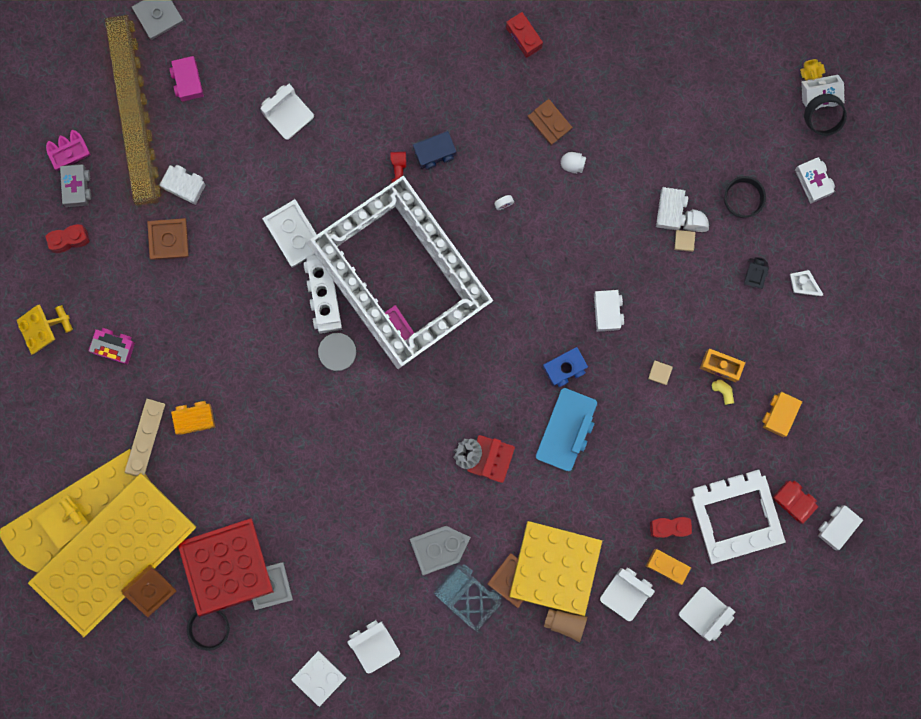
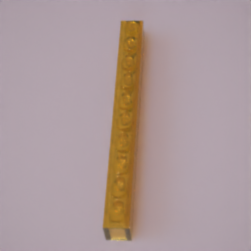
(131, 109)

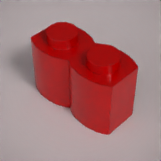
(72, 236)
(795, 501)
(665, 527)

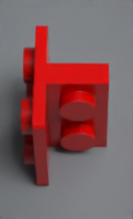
(494, 459)

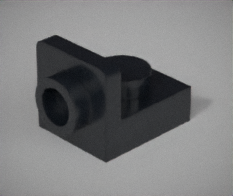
(756, 272)

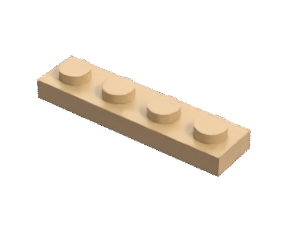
(144, 437)

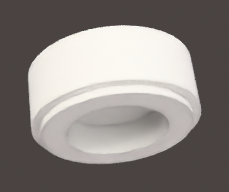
(504, 202)

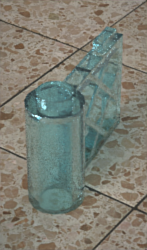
(456, 585)

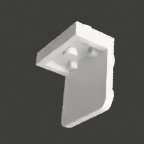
(286, 112)
(626, 594)
(706, 614)
(373, 646)

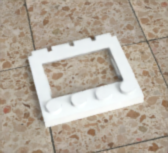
(747, 542)

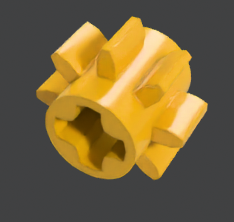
(812, 70)

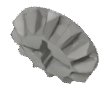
(472, 458)

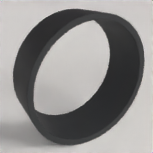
(817, 101)
(756, 184)
(195, 642)

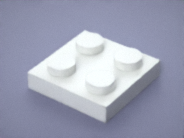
(318, 678)

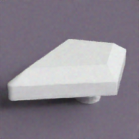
(804, 283)

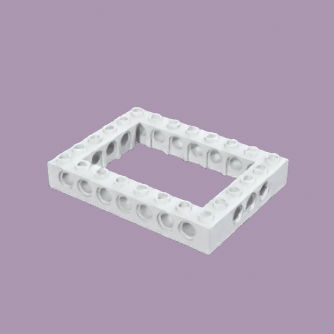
(438, 245)

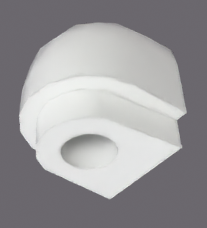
(573, 162)
(696, 221)

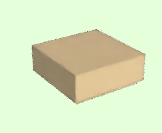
(684, 240)
(660, 372)

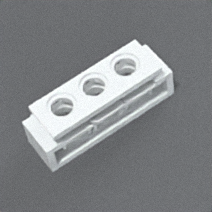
(331, 321)

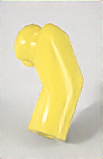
(725, 389)

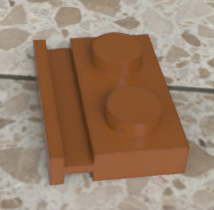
(549, 122)

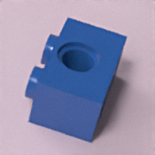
(576, 362)

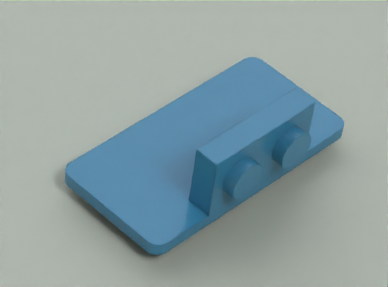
(567, 430)

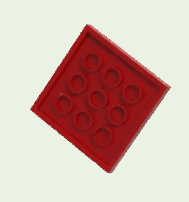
(225, 567)

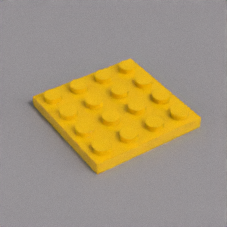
(555, 568)

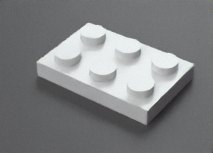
(291, 232)

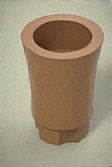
(566, 624)

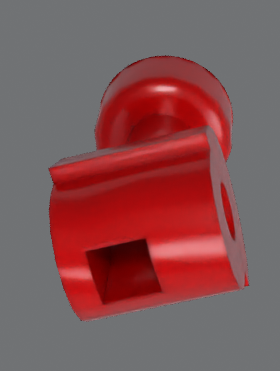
(398, 161)

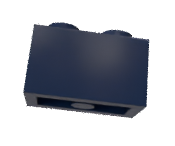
(434, 150)

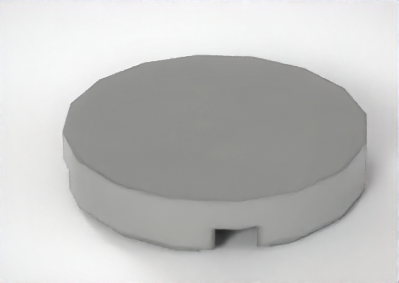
(337, 352)

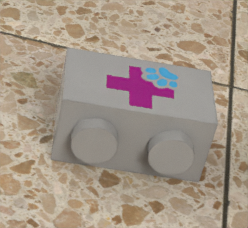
(74, 185)

